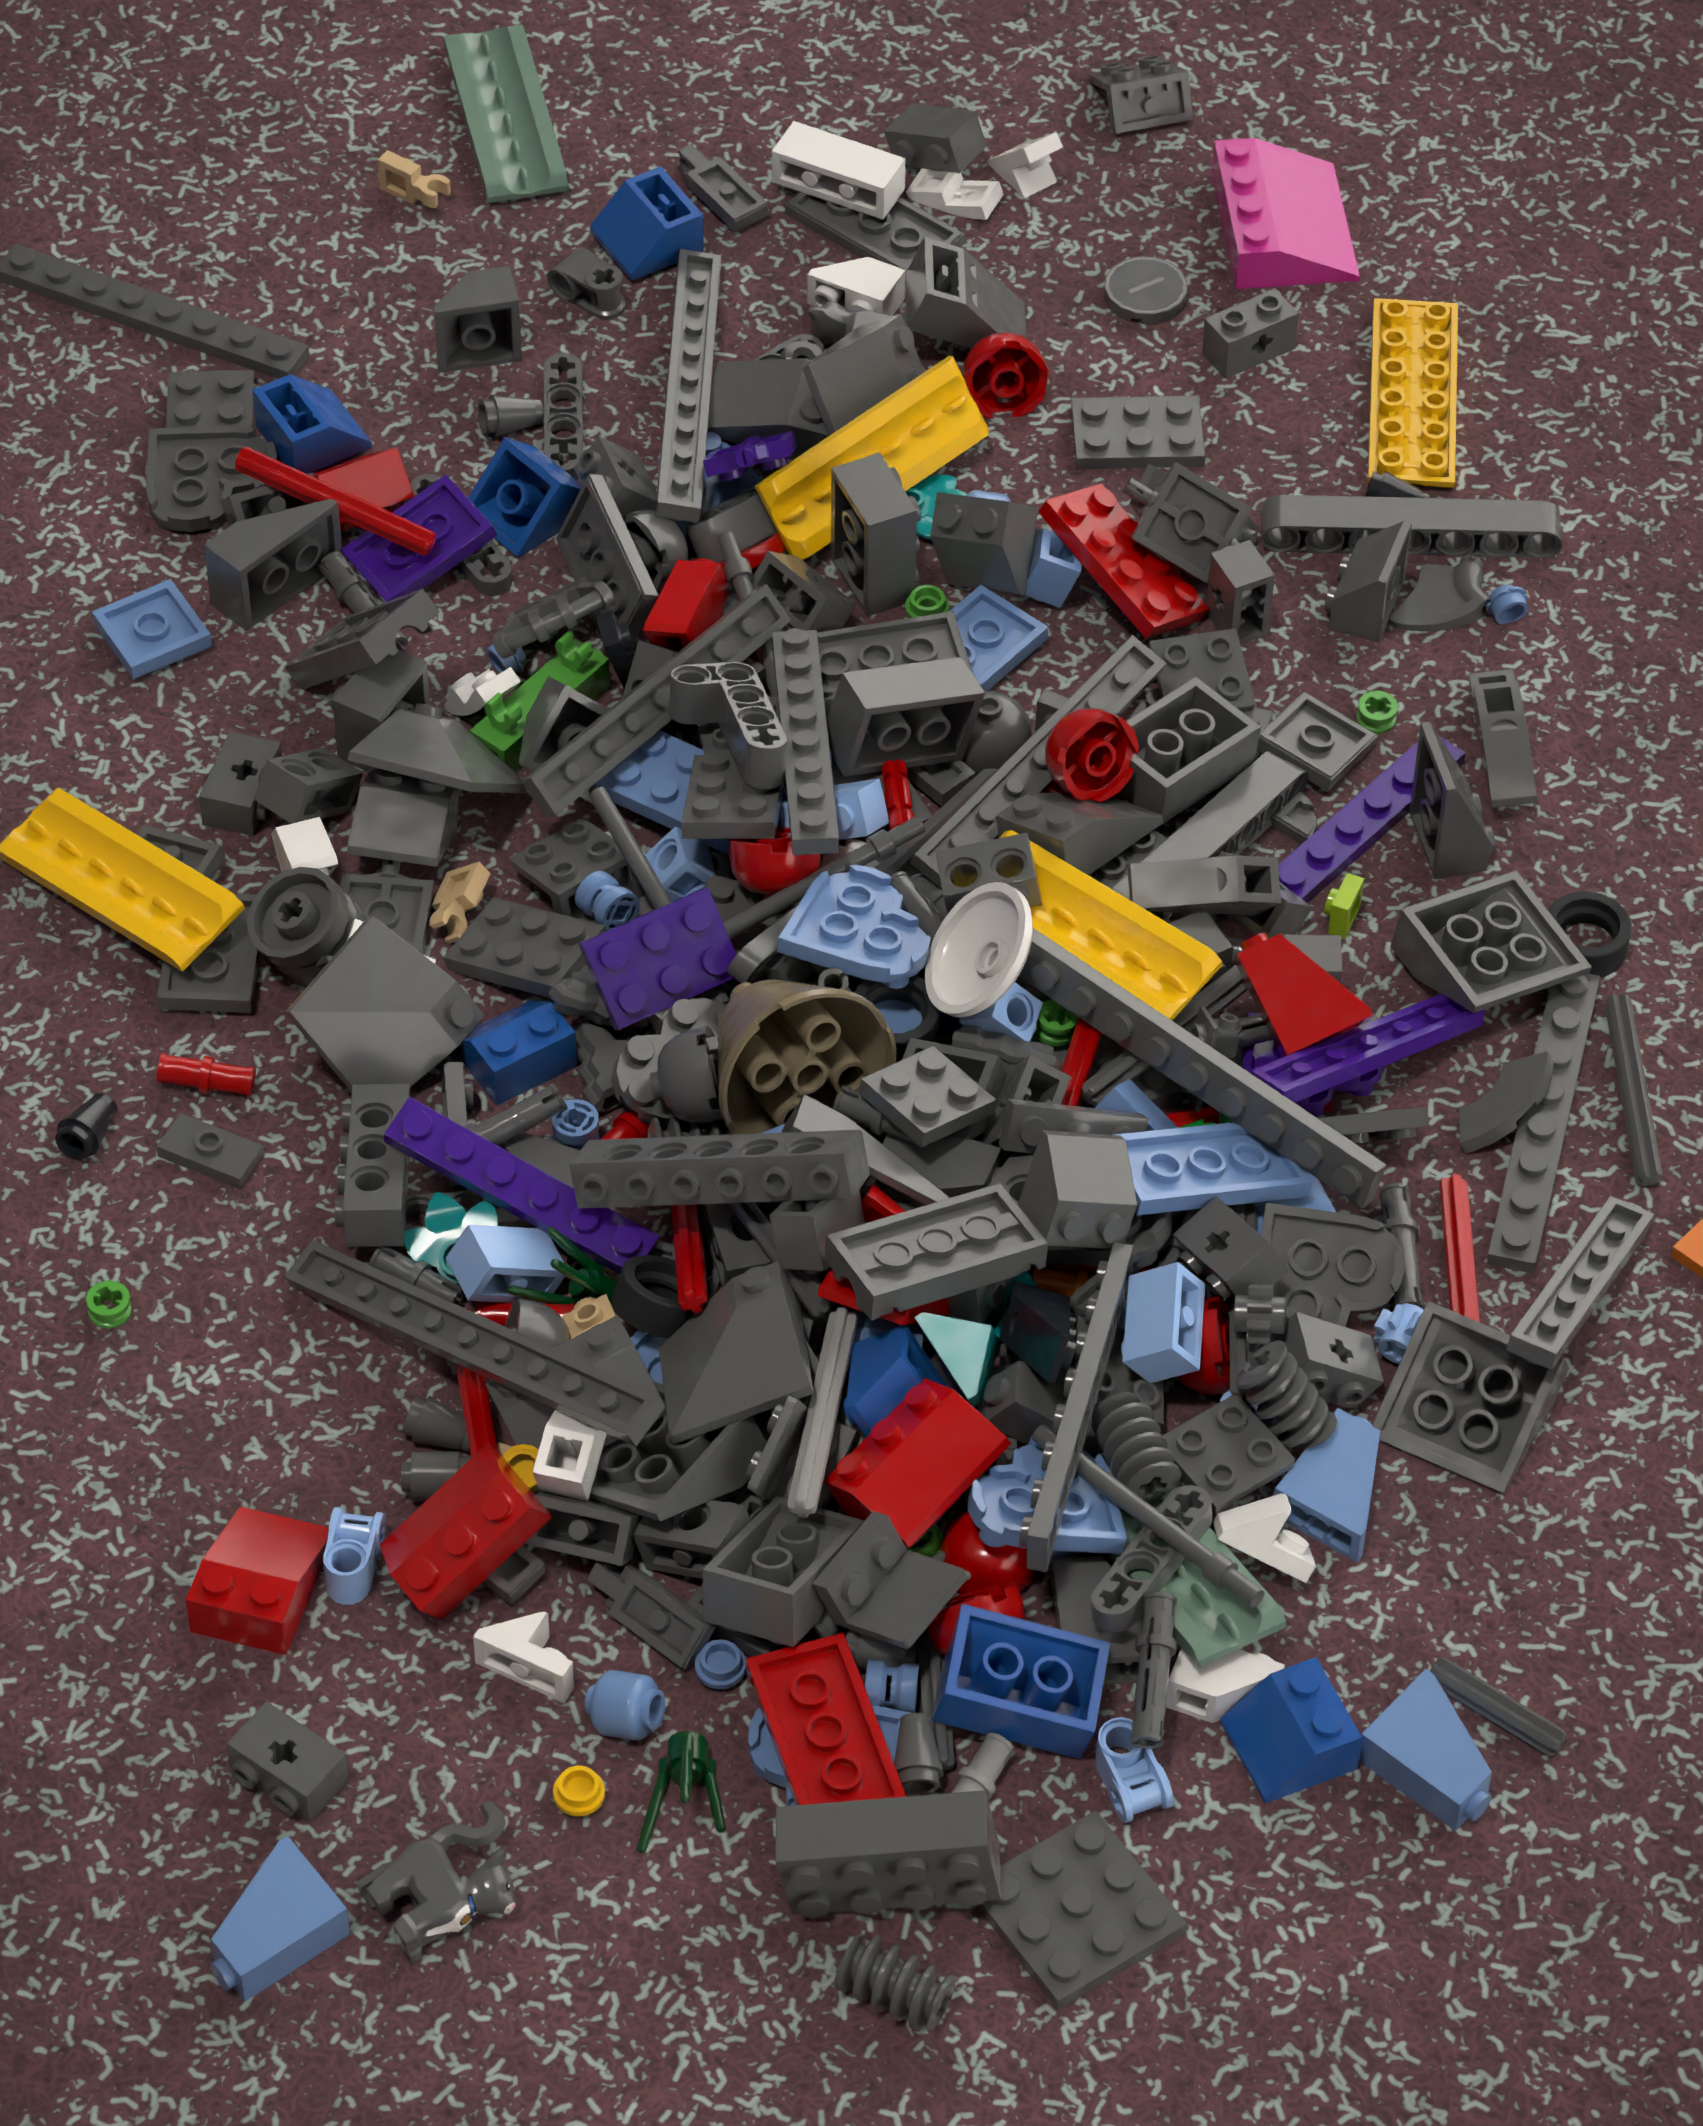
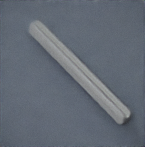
(822, 1413)

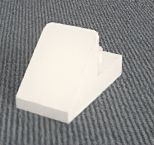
(1028, 164)
(1256, 1531)
(518, 1653)

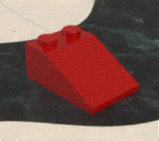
(257, 1580)

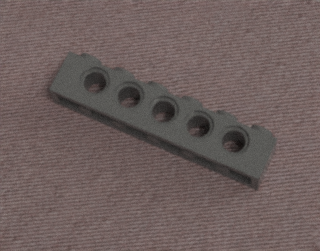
(720, 1169)

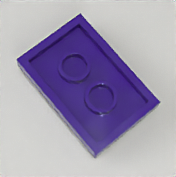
(398, 570)
(659, 958)

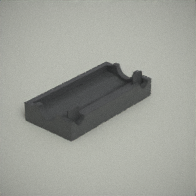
(362, 639)
(935, 1251)

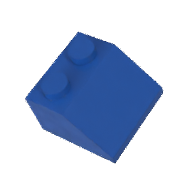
(524, 496)
(519, 1050)
(1293, 1731)

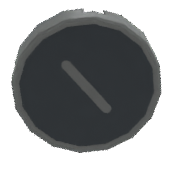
(1145, 290)

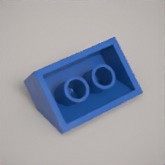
(1021, 1681)

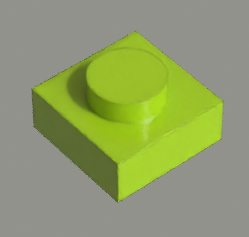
(1344, 905)

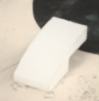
(954, 195)

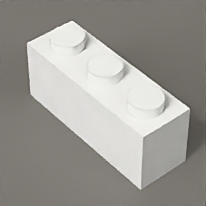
(838, 170)

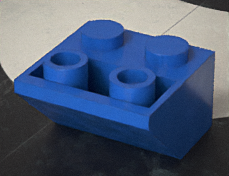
(648, 224)
(306, 424)
(883, 1373)

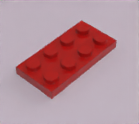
(1134, 578)
(823, 1723)

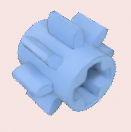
(1396, 1330)

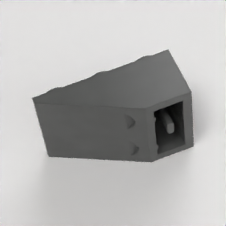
(958, 297)

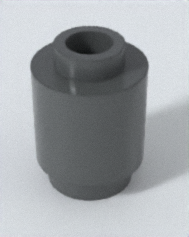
(429, 1472)

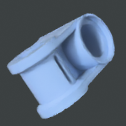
(352, 1554)
(1132, 1778)

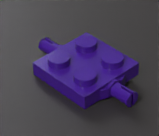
(734, 460)

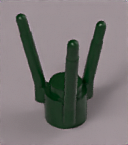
(583, 1283)
(686, 1766)

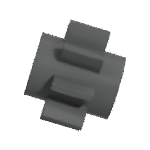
(1259, 1314)

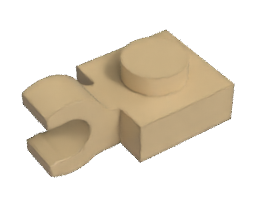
(404, 180)
(458, 894)

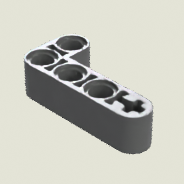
(738, 702)

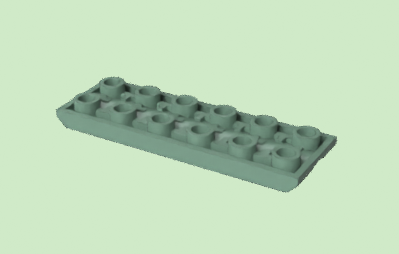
(505, 114)
(1206, 1618)

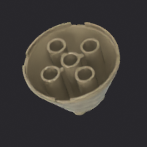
(793, 1042)

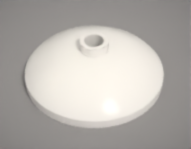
(979, 950)

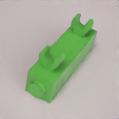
(574, 665)

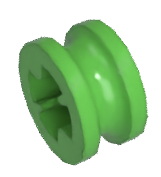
(1376, 702)
(1052, 1032)
(99, 1313)

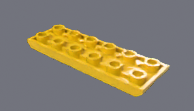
(1413, 391)
(912, 430)
(120, 879)
(1119, 936)

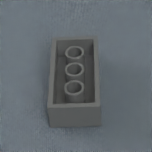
(888, 1853)

